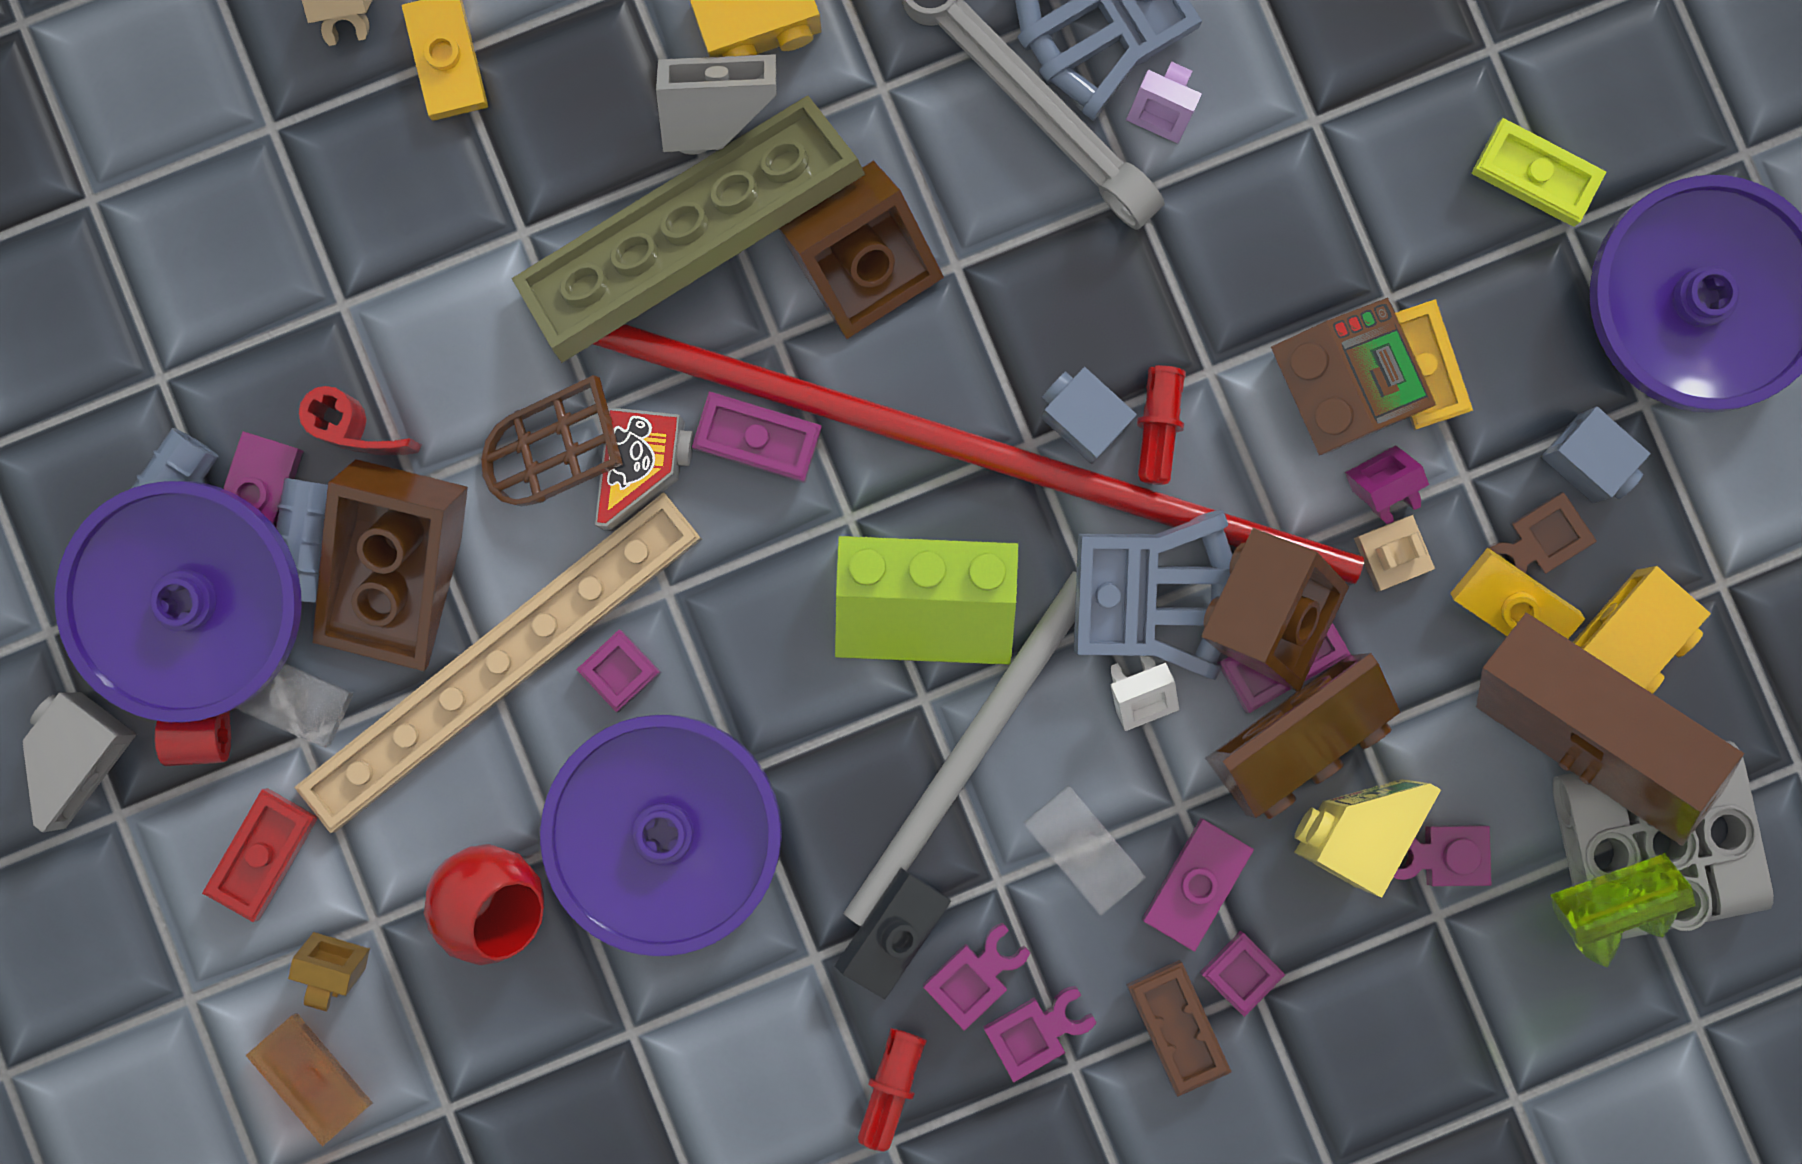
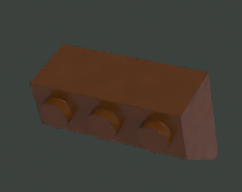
(1306, 736)

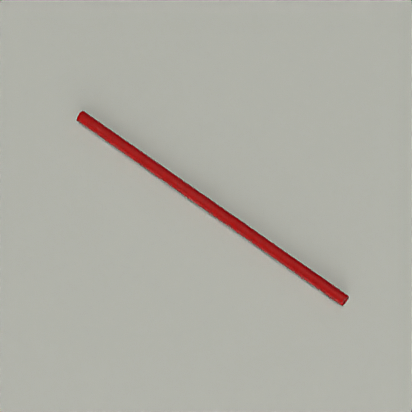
(945, 439)

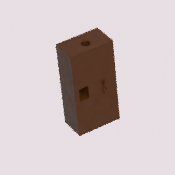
(1606, 728)

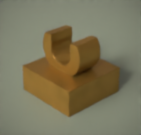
(327, 968)

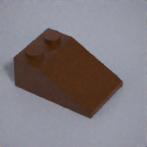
(387, 562)

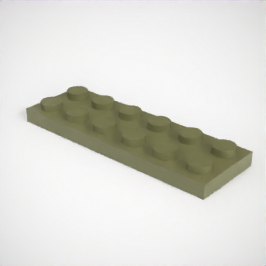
(687, 227)

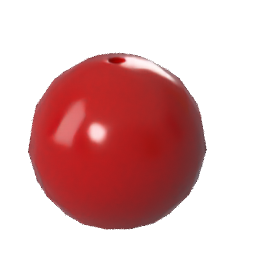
(484, 904)

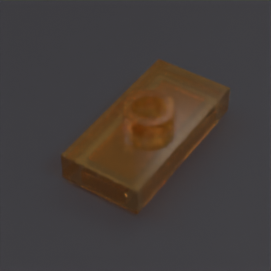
(309, 1079)

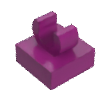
(1388, 480)

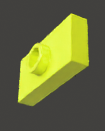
(1538, 172)

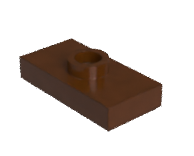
(1178, 1028)

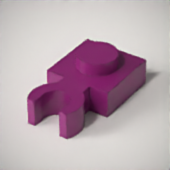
(1451, 856)
(970, 982)
(1028, 1036)

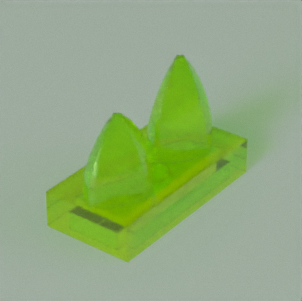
(1632, 897)

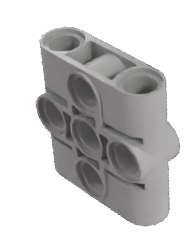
(1724, 878)

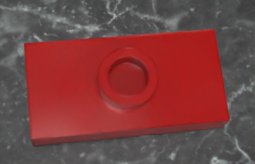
(260, 855)

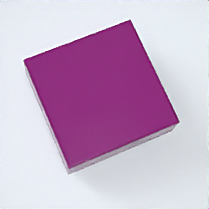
(618, 670)
(1242, 973)

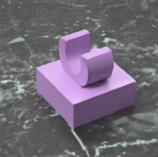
(1165, 103)

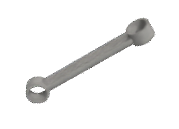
(1120, 184)

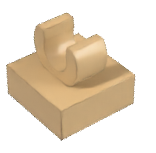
(336, 10)
(1394, 553)

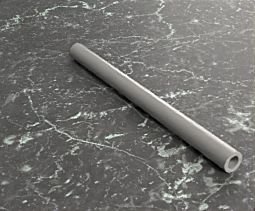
(968, 751)

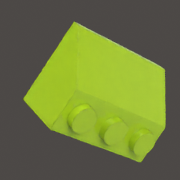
(925, 600)

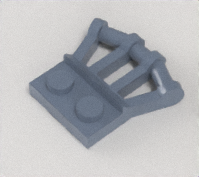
(1139, 25)
(1119, 592)

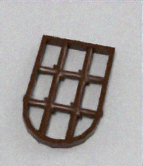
(561, 427)

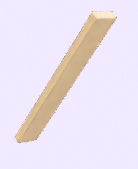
(497, 663)

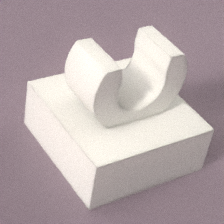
(1143, 695)

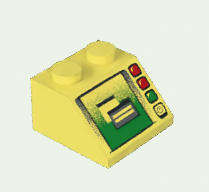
(1366, 832)

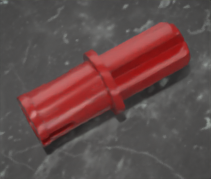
(1160, 423)
(890, 1089)

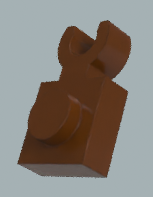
(1547, 535)

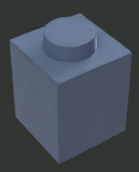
(1085, 413)
(1597, 456)

